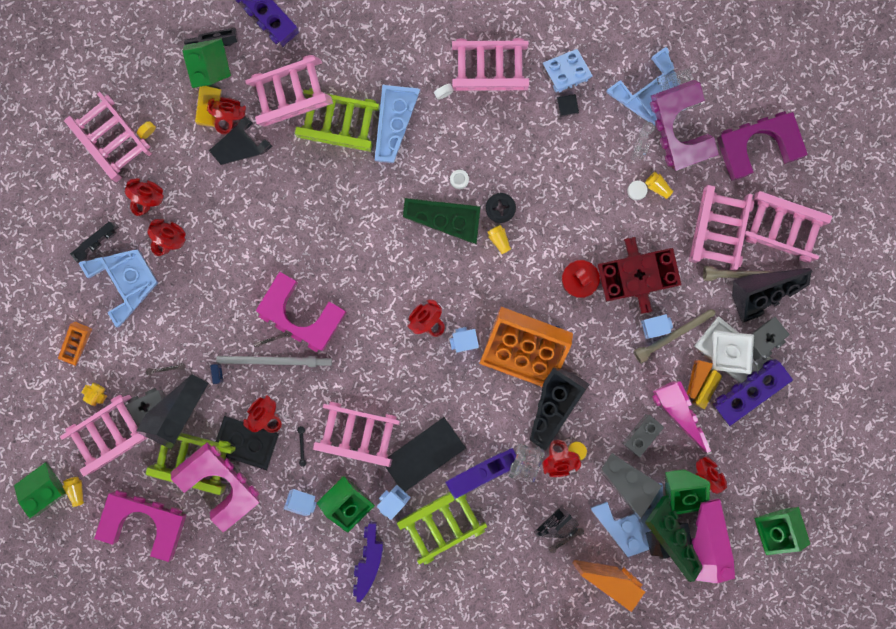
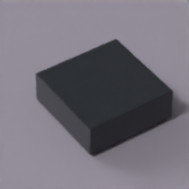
(567, 105)

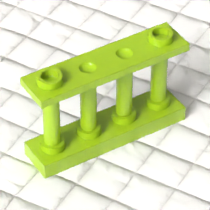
(343, 139)
(160, 471)
(425, 514)

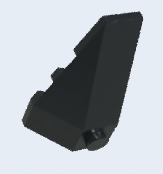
(761, 290)
(558, 399)
(172, 413)
(558, 525)

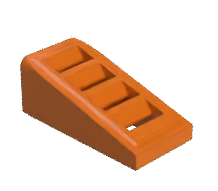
(85, 331)
(698, 375)

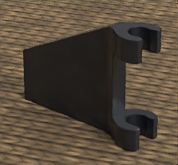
(238, 145)

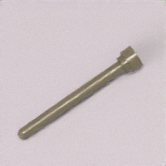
(711, 273)
(643, 353)

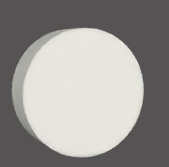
(443, 91)
(459, 179)
(637, 190)

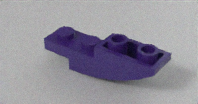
(481, 474)
(367, 569)

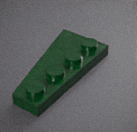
(449, 218)
(668, 532)

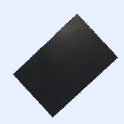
(251, 447)

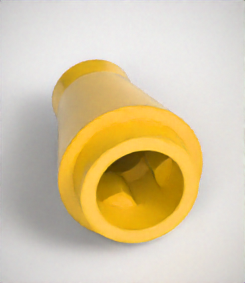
(658, 185)
(499, 239)
(74, 490)

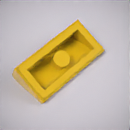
(202, 116)
(707, 389)

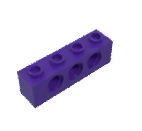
(282, 34)
(747, 403)

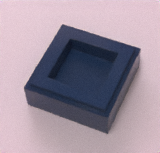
(216, 373)

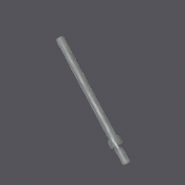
(311, 361)

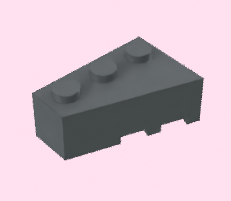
(631, 484)

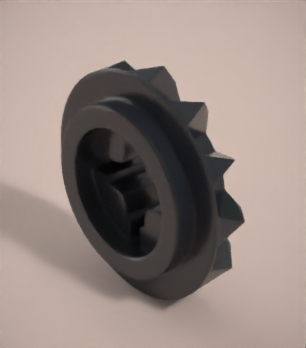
(505, 200)

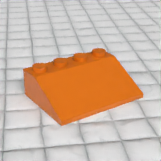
(525, 347)
(616, 583)

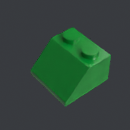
(206, 62)
(39, 491)
(686, 491)
(345, 504)
(782, 531)

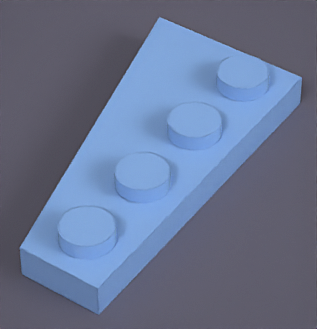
(394, 116)

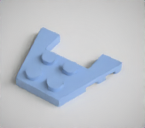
(641, 100)
(130, 276)
(627, 531)

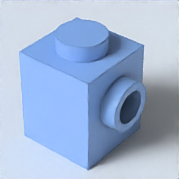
(656, 326)
(464, 340)
(392, 502)
(300, 503)

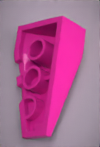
(675, 403)
(713, 544)

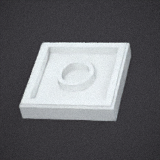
(732, 352)

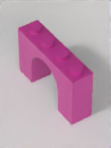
(274, 309)
(206, 463)
(167, 521)

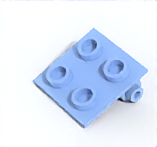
(567, 70)

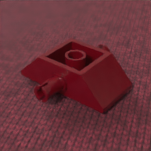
(657, 269)

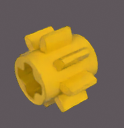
(94, 394)

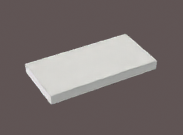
(705, 346)

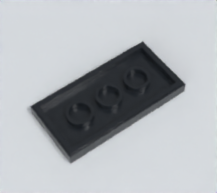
(424, 454)

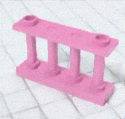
(480, 82)
(302, 104)
(101, 154)
(799, 214)
(702, 233)
(363, 452)
(107, 455)

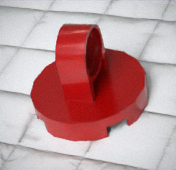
(227, 110)
(142, 193)
(165, 235)
(580, 279)
(425, 317)
(260, 414)
(560, 463)
(706, 470)

